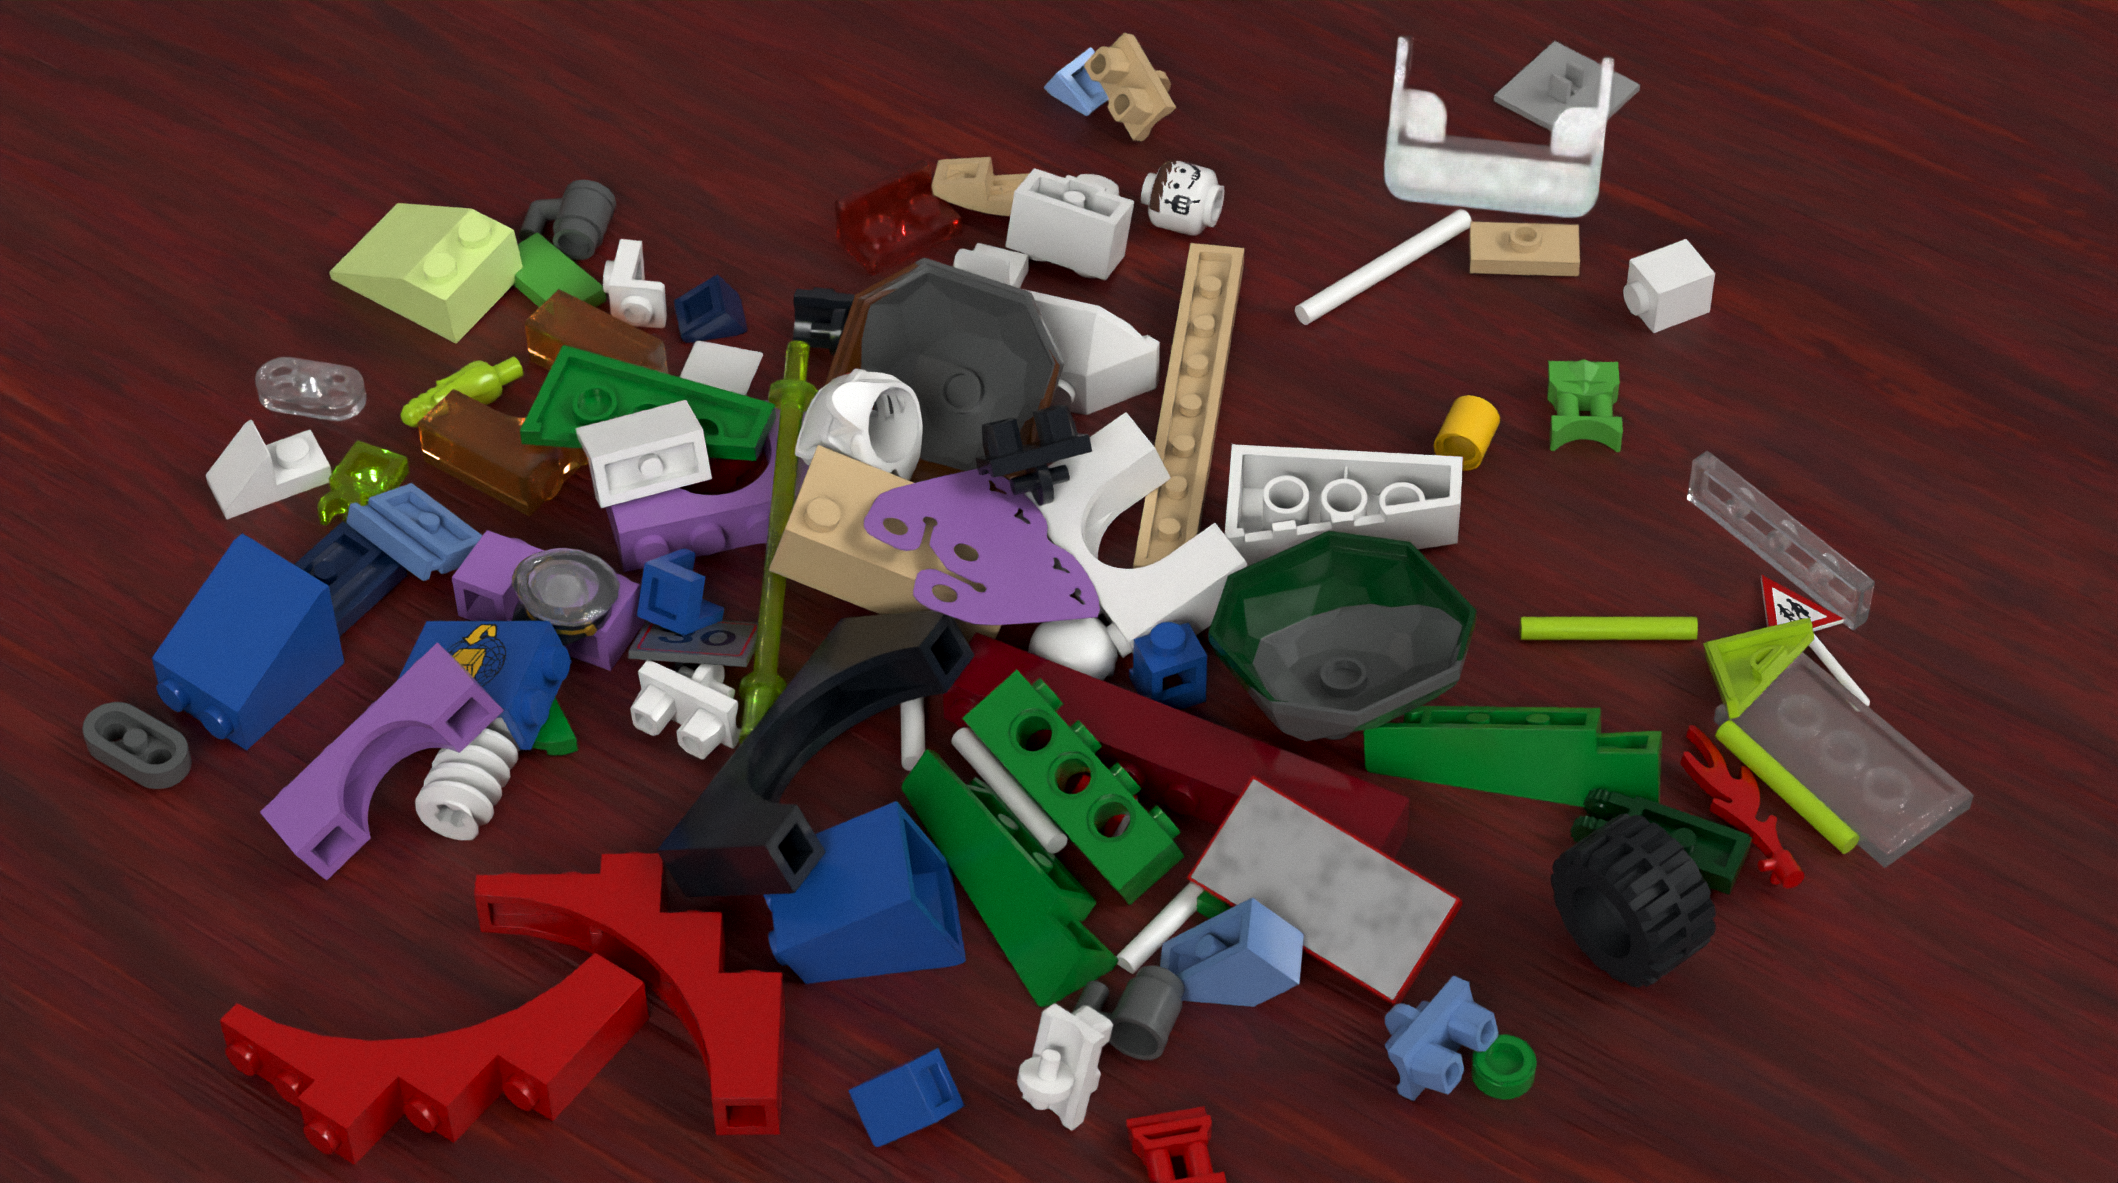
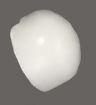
(1077, 645)

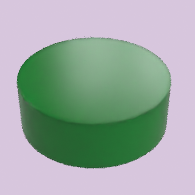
(1505, 1068)

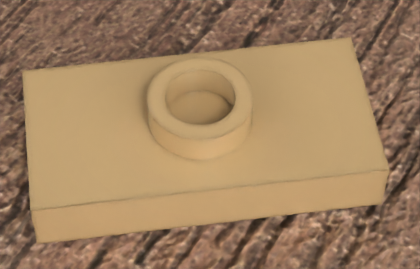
(1524, 249)

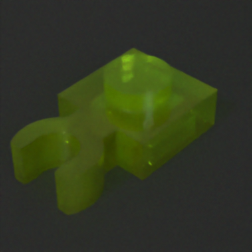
(361, 475)

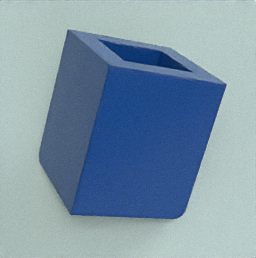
(674, 594)
(906, 1098)

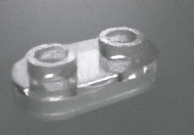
(310, 388)

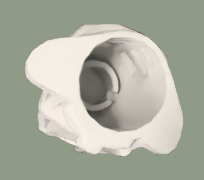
(847, 424)

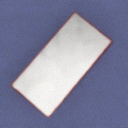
(1345, 896)

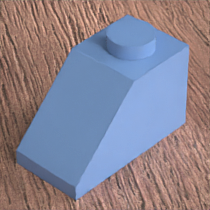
(1236, 957)

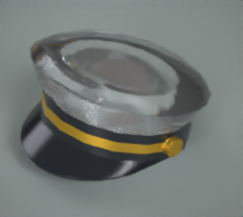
(567, 589)

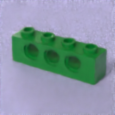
(1127, 861)

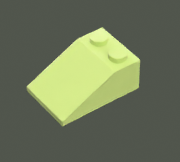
(433, 266)

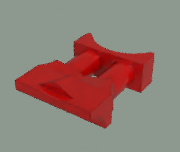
(1174, 1134)

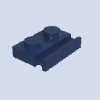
(354, 571)

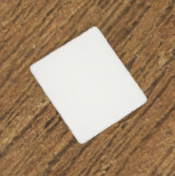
(722, 366)

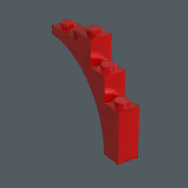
(679, 955)
(446, 1080)

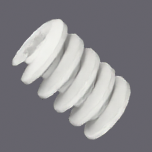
(467, 784)

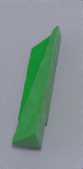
(1517, 752)
(1012, 881)

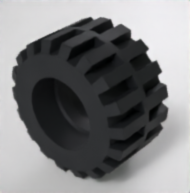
(1633, 900)

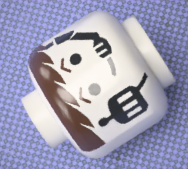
(1183, 197)

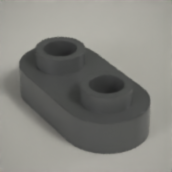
(149, 749)

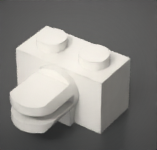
(1071, 222)

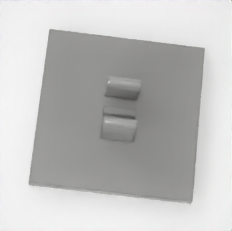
(1558, 82)

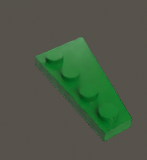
(596, 388)

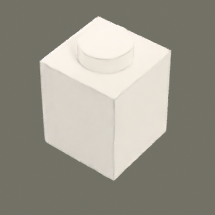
(1669, 286)

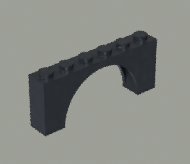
(737, 831)

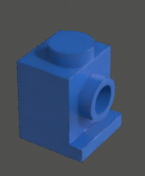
(1167, 652)

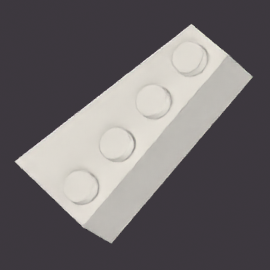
(1299, 493)

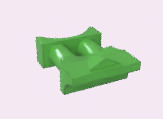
(1584, 387)

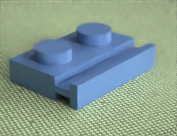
(414, 530)

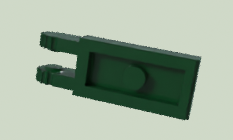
(1713, 847)

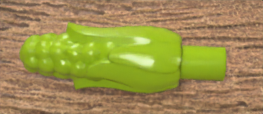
(474, 380)

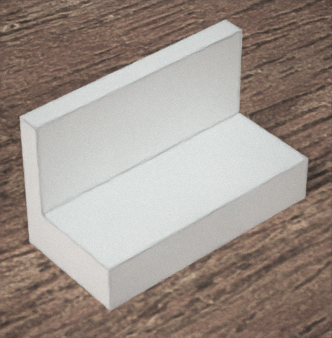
(645, 453)

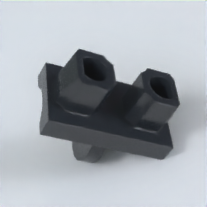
(821, 317)
(1056, 442)

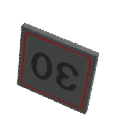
(718, 644)

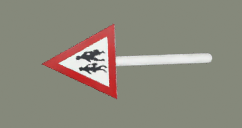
(1785, 606)

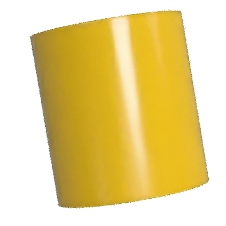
(1468, 430)

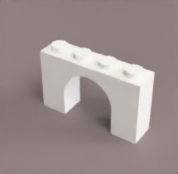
(1133, 600)

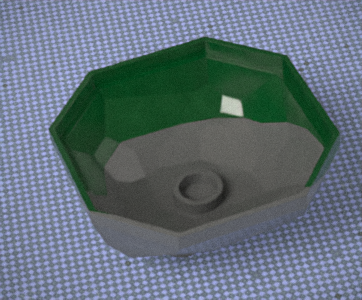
(1342, 633)

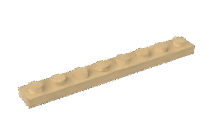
(1191, 400)

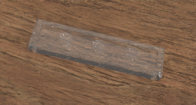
(1780, 540)

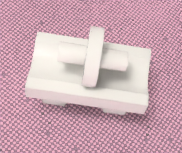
(691, 699)
(1065, 1062)

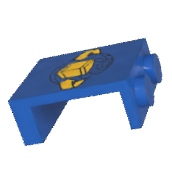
(513, 662)

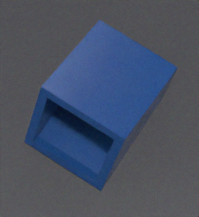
(249, 644)
(870, 904)

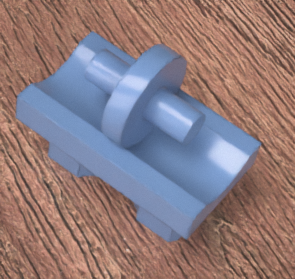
(1428, 1038)

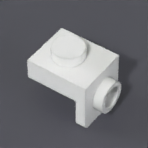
(631, 296)

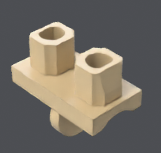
(1134, 88)

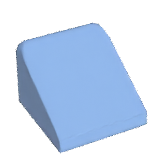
(1075, 87)

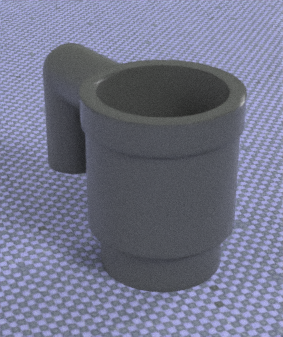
(579, 218)
(1143, 1012)

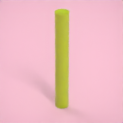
(1608, 628)
(1787, 787)

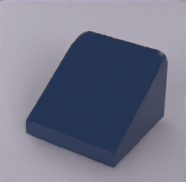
(710, 312)

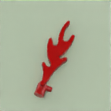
(1738, 804)

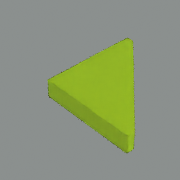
(1752, 660)

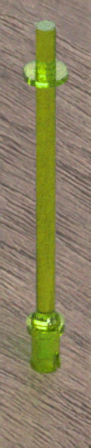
(792, 398)

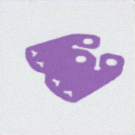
(1012, 555)

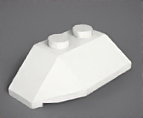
(1100, 354)

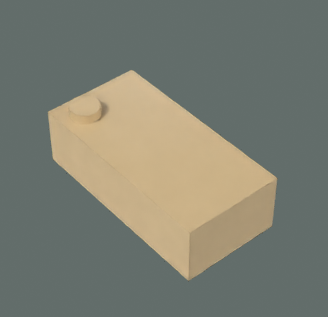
(833, 552)

